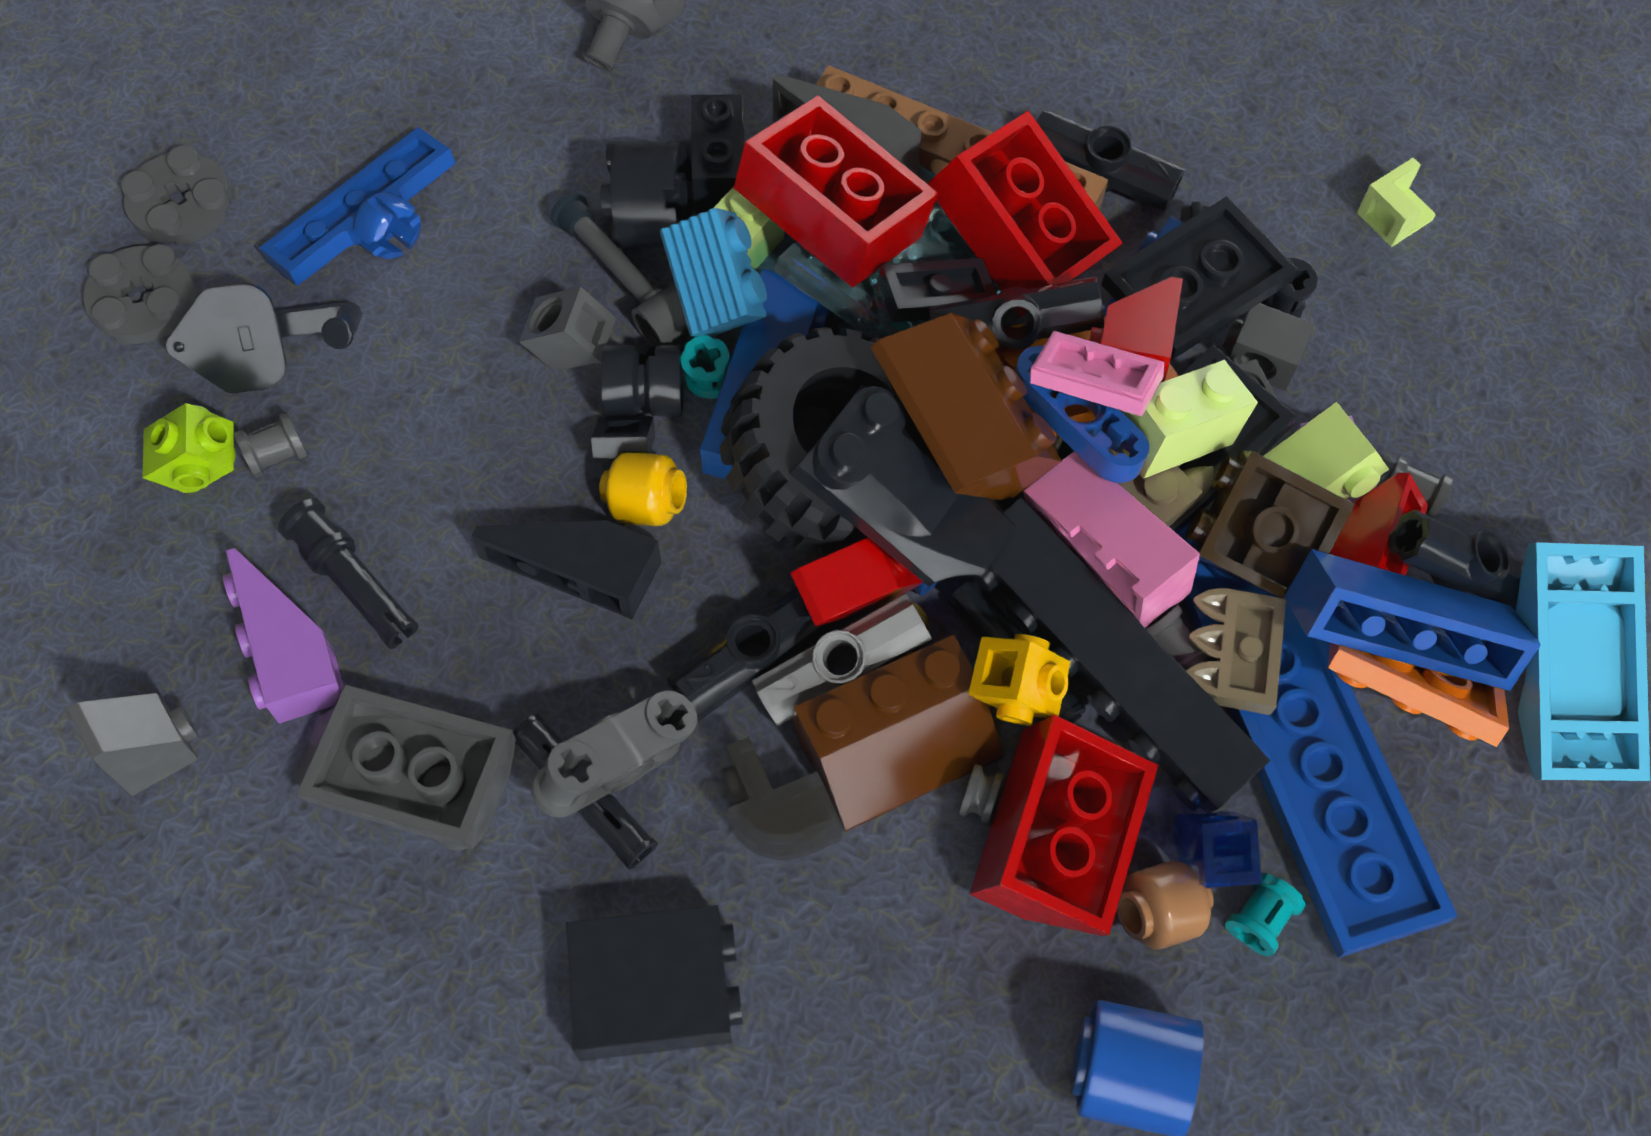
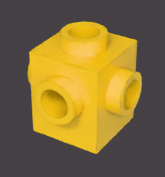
(1019, 678)

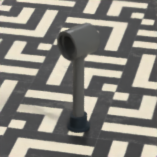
(660, 312)

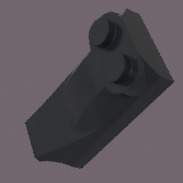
(894, 492)

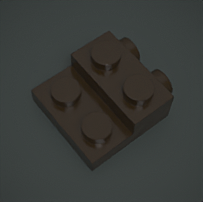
(1265, 522)

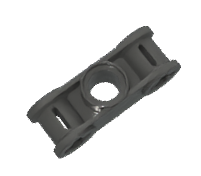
(613, 753)

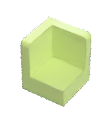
(1393, 207)

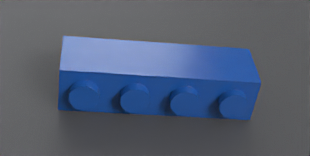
(786, 313)
(1410, 620)

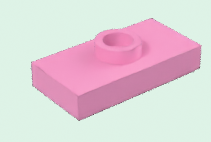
(1097, 373)

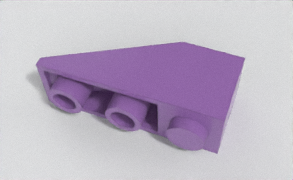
(289, 650)

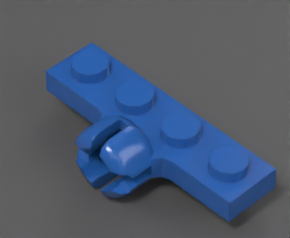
(363, 210)

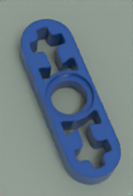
(1087, 437)

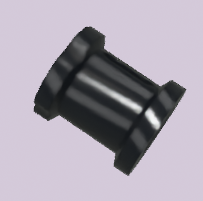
(1294, 294)

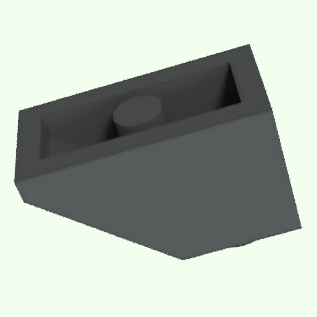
(135, 738)

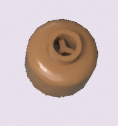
(1164, 905)

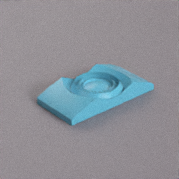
(1588, 679)

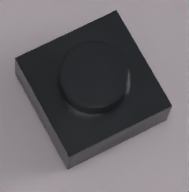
(622, 435)

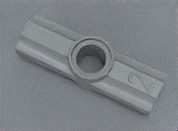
(877, 640)

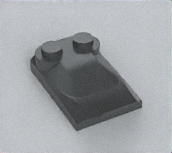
(407, 767)

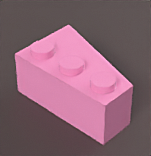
(1115, 538)

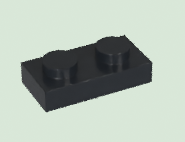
(915, 287)

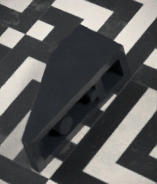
(582, 558)

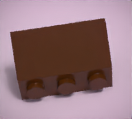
(968, 406)
(897, 732)

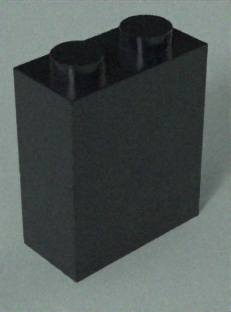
(651, 983)

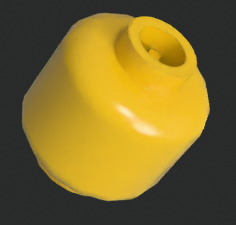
(643, 489)

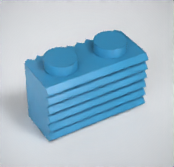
(714, 272)

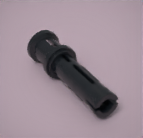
(332, 554)

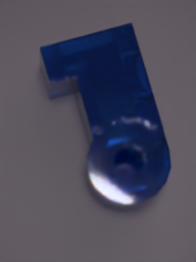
(1221, 846)

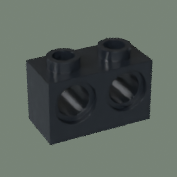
(715, 147)

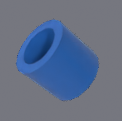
(1137, 1068)

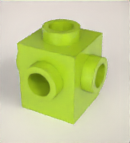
(188, 449)

